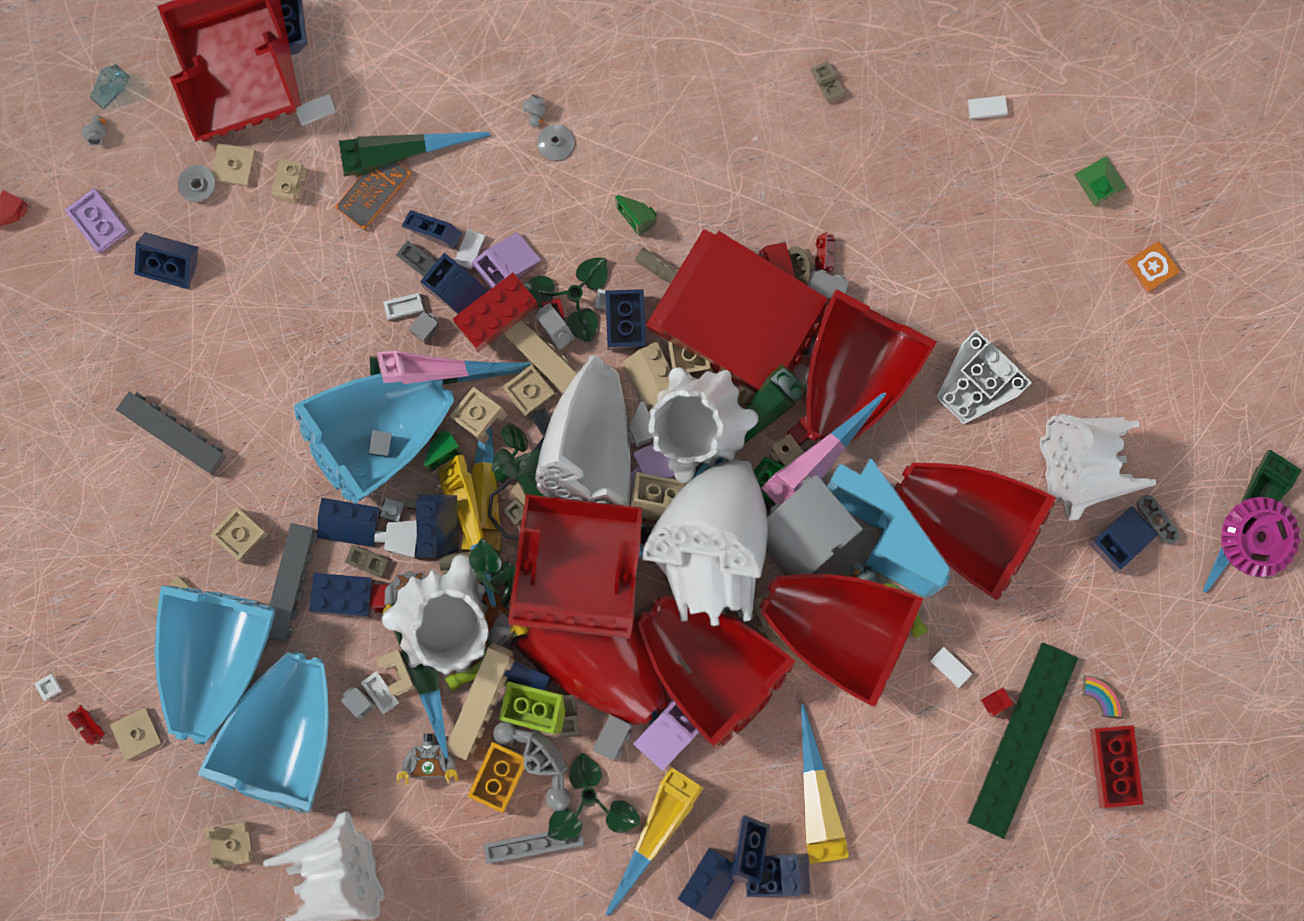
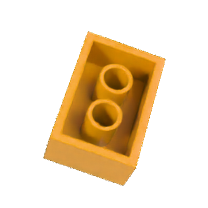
(497, 778)

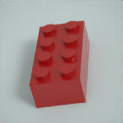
(495, 312)
(1116, 766)

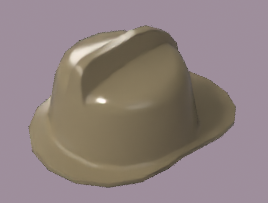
(802, 263)

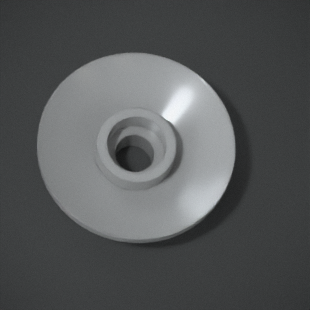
(559, 150)
(190, 177)

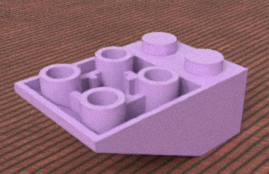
(504, 258)
(666, 736)

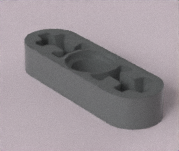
(1154, 505)

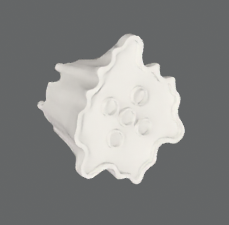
(698, 421)
(1085, 462)
(707, 589)
(441, 618)
(338, 875)

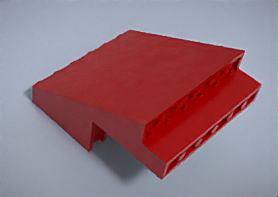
(231, 63)
(738, 311)
(576, 566)

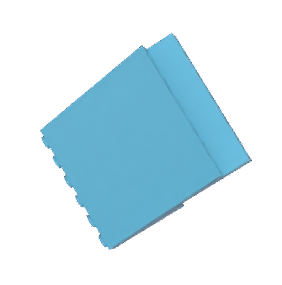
(903, 548)

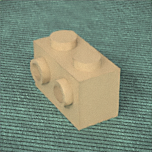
(288, 181)
(786, 451)

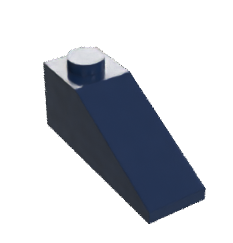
(432, 229)

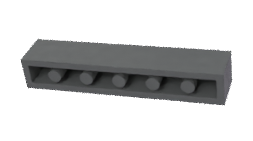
(171, 433)
(290, 579)

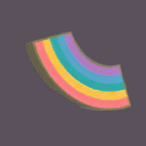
(1103, 695)

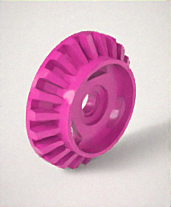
(1240, 546)

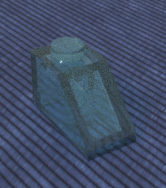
(109, 85)

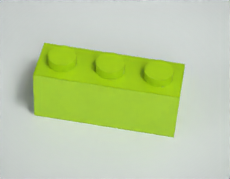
(533, 708)

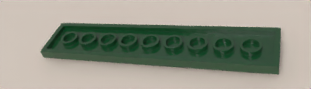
(1022, 740)

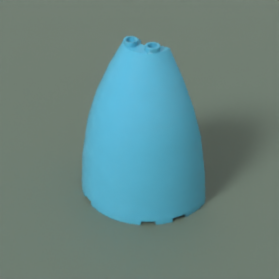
(342, 424)
(206, 656)
(276, 736)

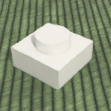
(392, 510)
(48, 687)

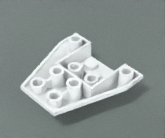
(980, 379)

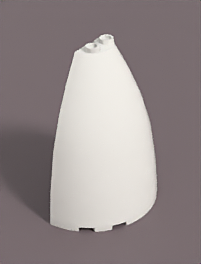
(587, 440)
(715, 516)

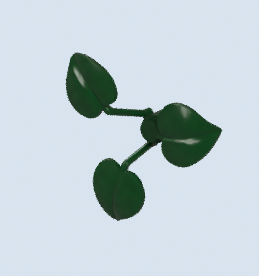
(593, 274)
(503, 463)
(487, 559)
(505, 575)
(585, 773)

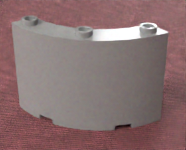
(808, 528)

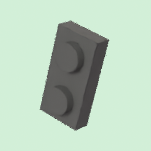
(415, 258)

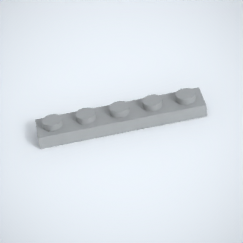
(527, 846)

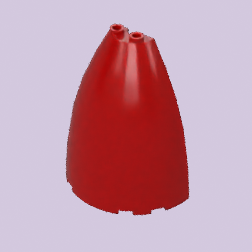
(856, 361)
(976, 519)
(843, 627)
(729, 666)
(599, 670)

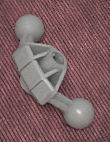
(540, 759)

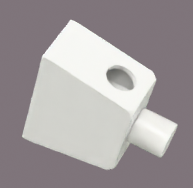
(399, 538)

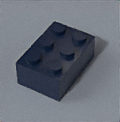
(625, 319)
(341, 595)

